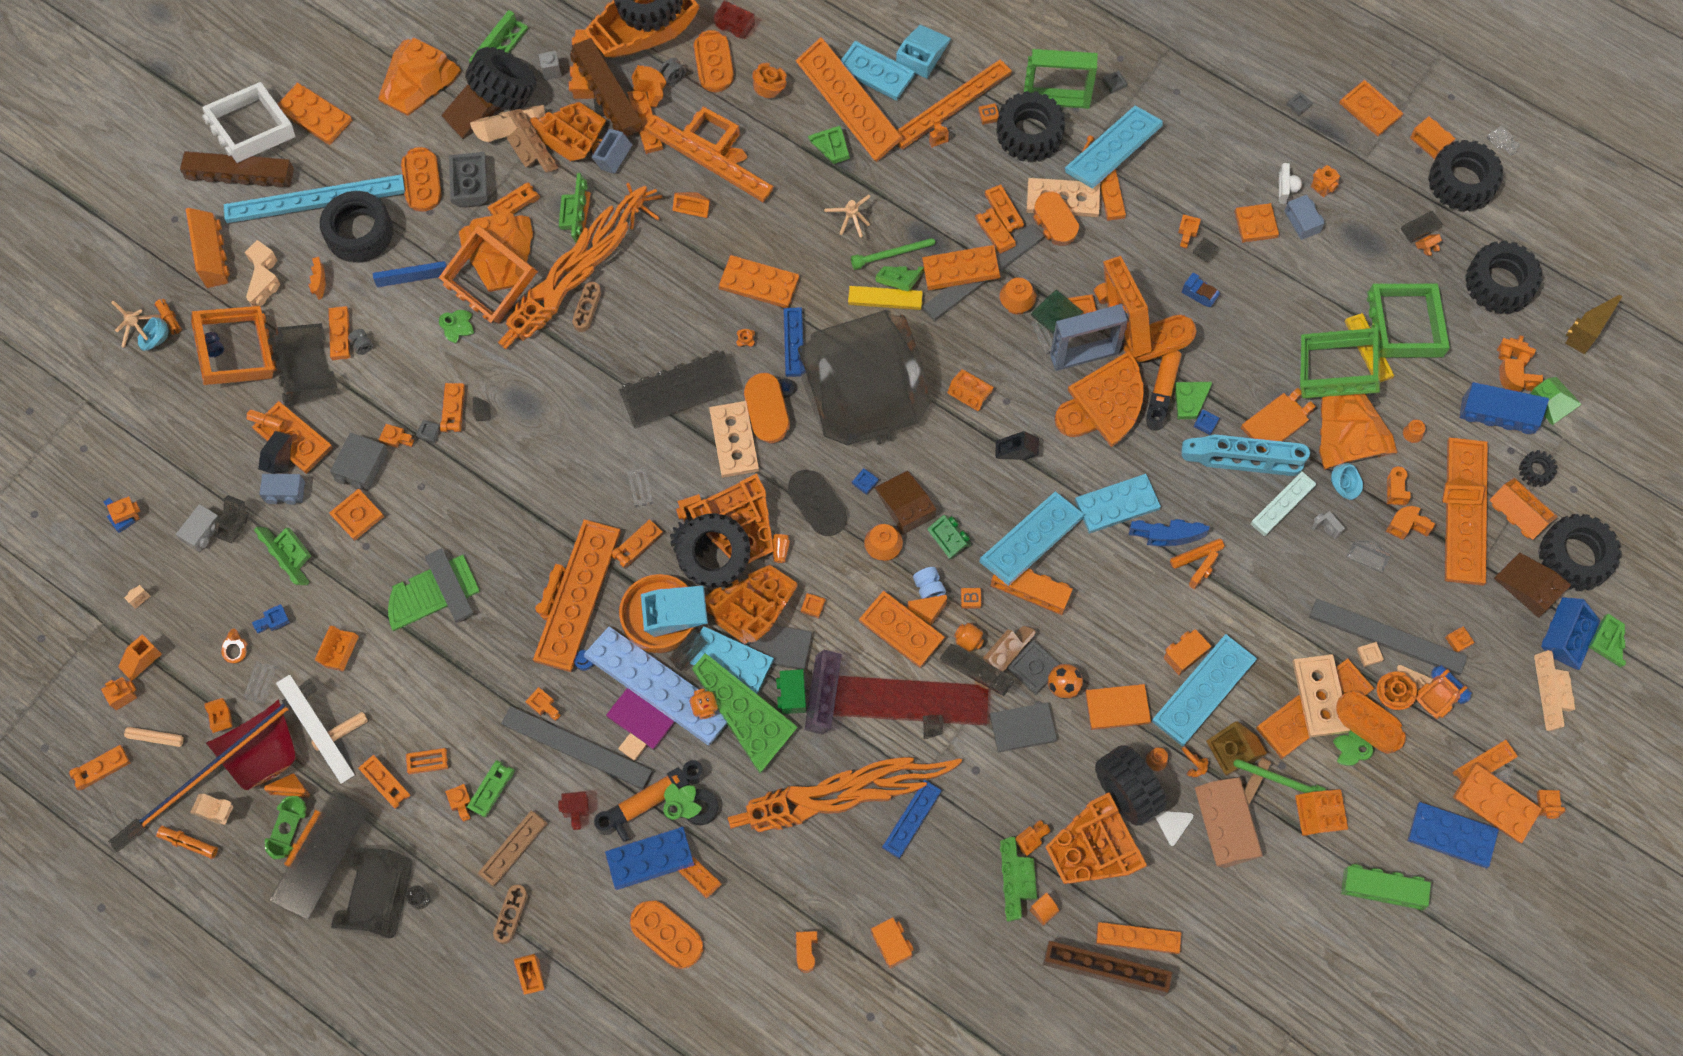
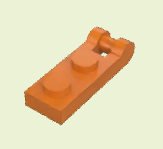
(515, 200)
(1004, 208)
(995, 231)
(452, 407)
(637, 543)
(550, 591)
(99, 767)
(383, 781)

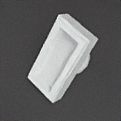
(1287, 183)

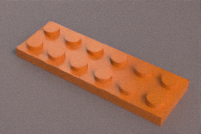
(1287, 726)

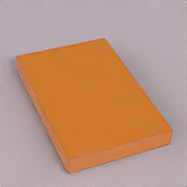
(1371, 108)
(1117, 707)

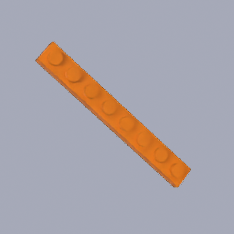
(953, 102)
(708, 158)

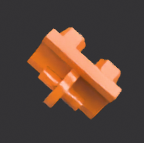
(1515, 348)

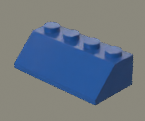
(1503, 408)

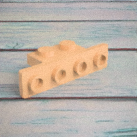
(1554, 690)

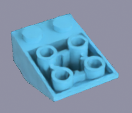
(922, 50)
(673, 609)

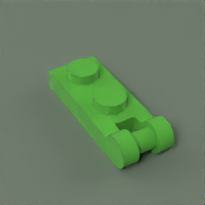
(490, 789)

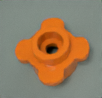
(745, 333)

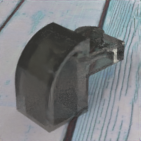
(232, 521)

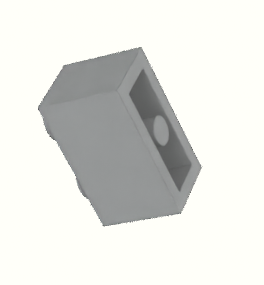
(198, 528)

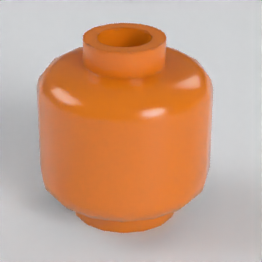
(969, 637)

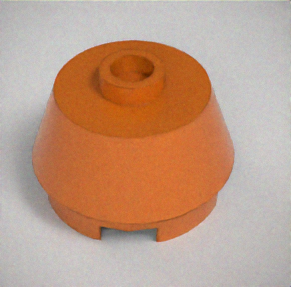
(768, 80)
(1018, 296)
(883, 542)
(1396, 690)

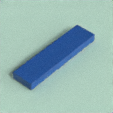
(409, 274)
(793, 340)
(911, 819)

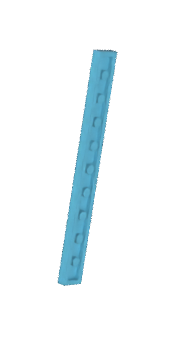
(309, 199)

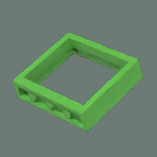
(1067, 60)
(1436, 316)
(1341, 385)

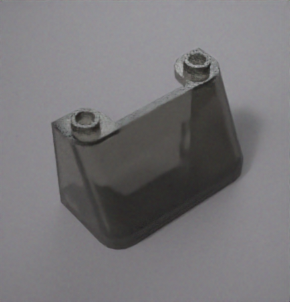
(376, 893)

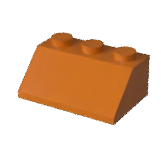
(1523, 508)

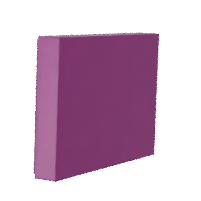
(640, 718)

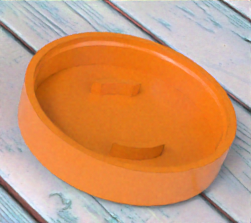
(632, 618)

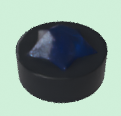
(787, 387)

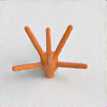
(639, 204)

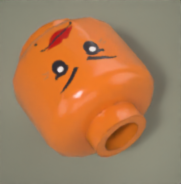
(703, 704)

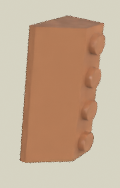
(1228, 822)

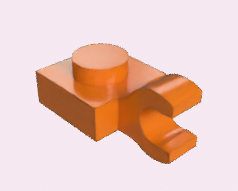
(939, 134)
(1188, 227)
(394, 436)
(541, 703)
(458, 800)
(1030, 837)

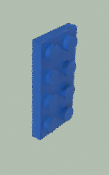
(1453, 835)
(649, 858)

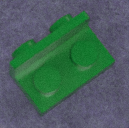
(949, 535)

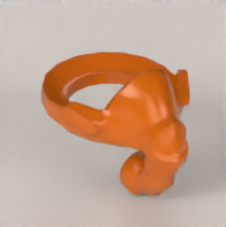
(234, 638)
(1201, 764)

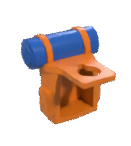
(1442, 693)

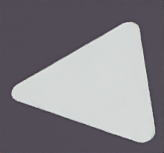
(1173, 824)

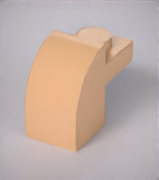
(212, 809)

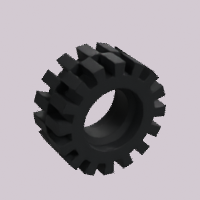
(1544, 461)

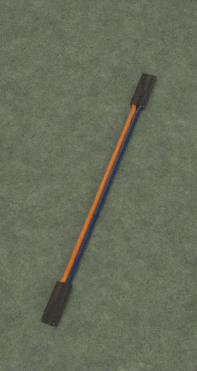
(136, 827)

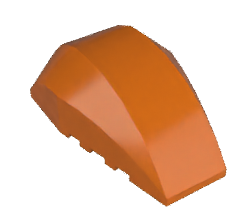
(617, 39)

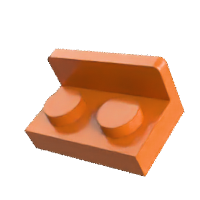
(969, 389)

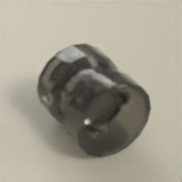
(414, 897)

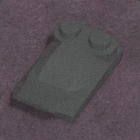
(468, 179)

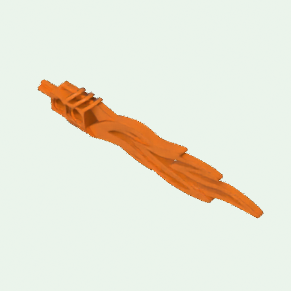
(581, 265)
(855, 793)

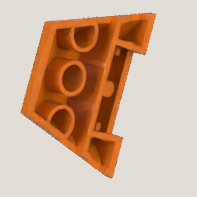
(570, 130)

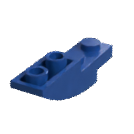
(1175, 534)

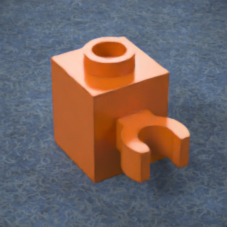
(119, 692)

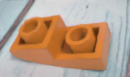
(318, 281)

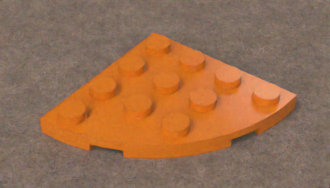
(1111, 397)

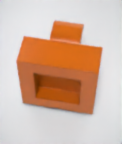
(1428, 242)
(1459, 640)

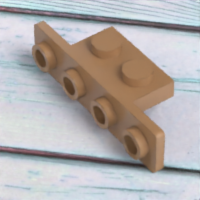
(528, 144)
(1008, 648)

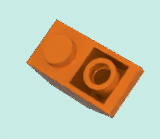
(138, 657)

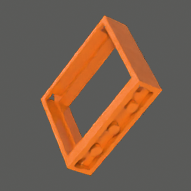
(461, 258)
(1122, 289)
(230, 315)

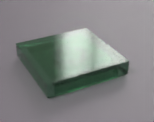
(1053, 309)

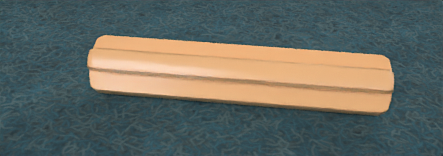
(345, 727)
(153, 736)

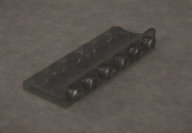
(678, 388)

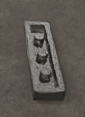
(977, 669)

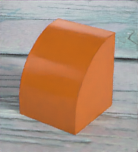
(1044, 909)

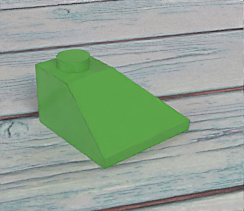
(1560, 401)

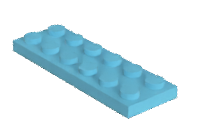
(1113, 146)
(1031, 538)
(1204, 690)

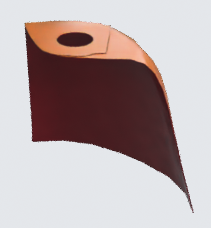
(262, 756)

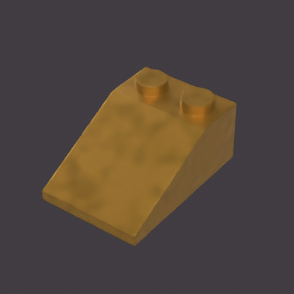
(1587, 329)

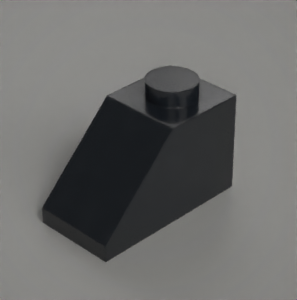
(1017, 446)
(276, 453)

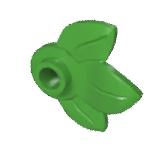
(458, 326)
(1350, 748)
(683, 800)

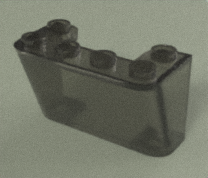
(302, 363)

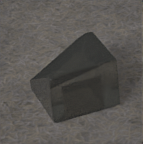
(481, 409)
(932, 726)

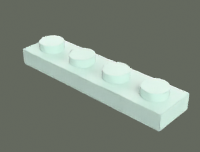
(1283, 504)

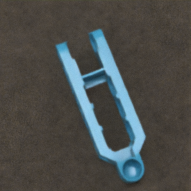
(1273, 461)

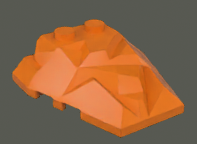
(416, 75)
(491, 265)
(1352, 431)
(747, 505)
(752, 605)
(1095, 845)

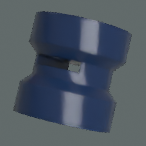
(213, 345)

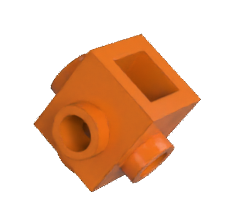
(1325, 180)

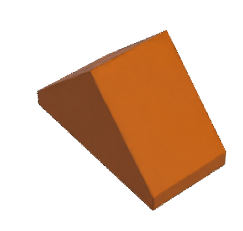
(928, 608)
(529, 973)

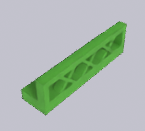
(503, 32)

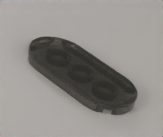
(817, 502)

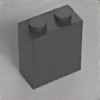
(358, 462)

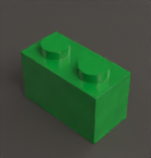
(792, 691)

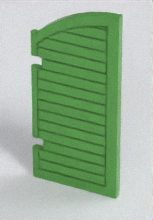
(424, 595)

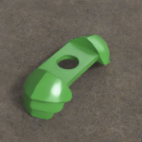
(290, 810)

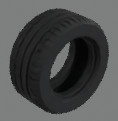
(348, 205)

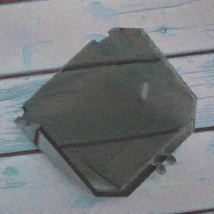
(864, 378)

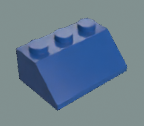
(1571, 632)

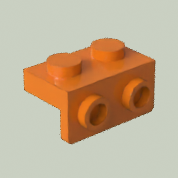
(336, 648)

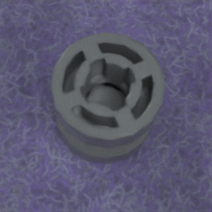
(359, 340)

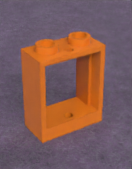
(726, 140)

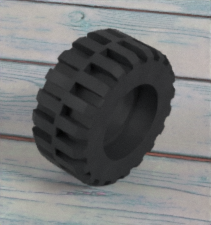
(648, 15)
(501, 78)
(1030, 107)
(1475, 158)
(1511, 258)
(1593, 534)
(686, 550)
(1131, 785)

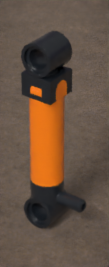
(1163, 389)
(646, 800)

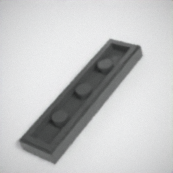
(449, 585)

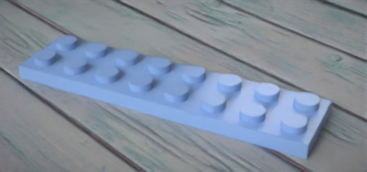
(652, 683)

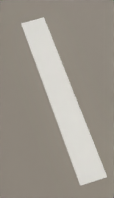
(315, 729)

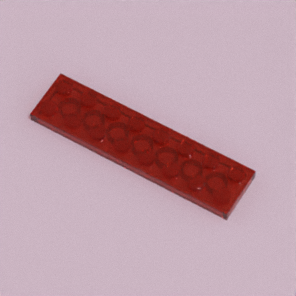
(911, 700)

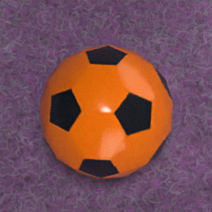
(1065, 681)

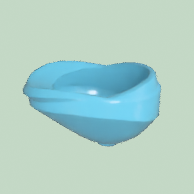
(156, 331)
(1347, 481)

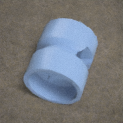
(928, 581)

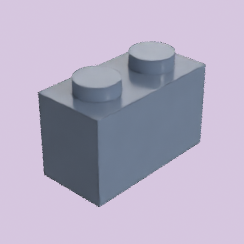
(612, 151)
(1304, 217)
(282, 488)

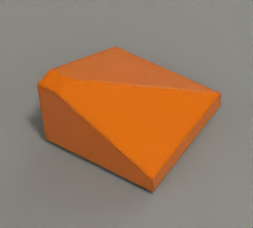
(735, 155)

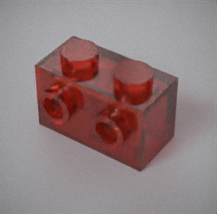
(734, 19)

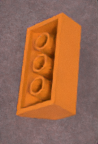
(207, 247)

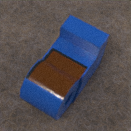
(1200, 291)

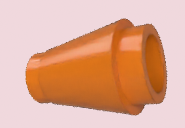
(780, 547)

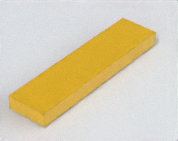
(885, 297)
(1359, 322)

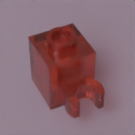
(574, 806)

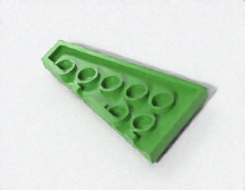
(752, 720)

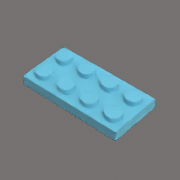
(877, 70)
(1117, 503)
(738, 659)

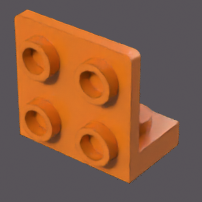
(1321, 812)

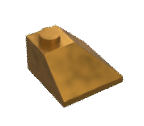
(1235, 743)

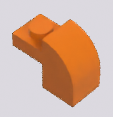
(649, 81)
(1513, 376)
(1408, 518)

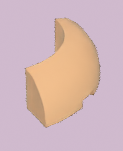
(502, 125)

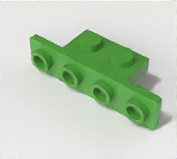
(572, 209)
(288, 552)
(1017, 879)

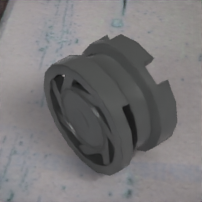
(672, 71)

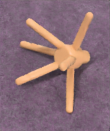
(851, 212)
(131, 319)

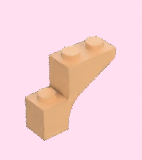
(263, 281)

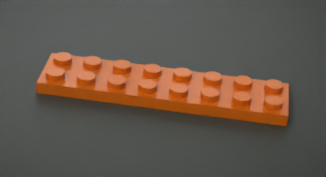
(849, 99)
(1466, 522)
(576, 595)

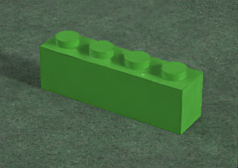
(1386, 887)

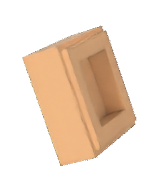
(1370, 654)
(632, 747)

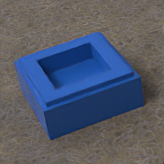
(1206, 422)
(865, 481)

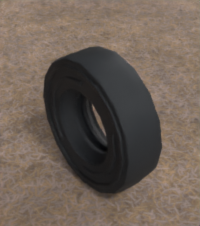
(712, 811)

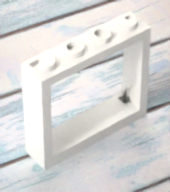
(257, 143)

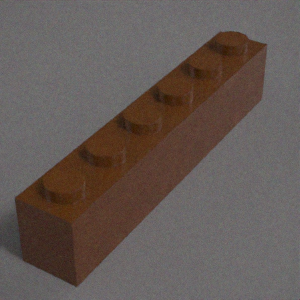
(605, 87)
(224, 169)
(1107, 968)

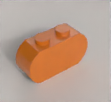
(1055, 218)

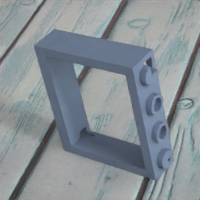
(1084, 324)

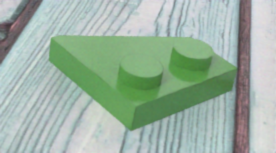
(831, 144)
(899, 277)
(1190, 398)
(1610, 640)

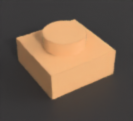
(137, 596)

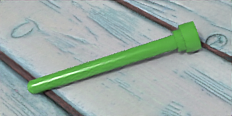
(859, 261)
(1276, 777)

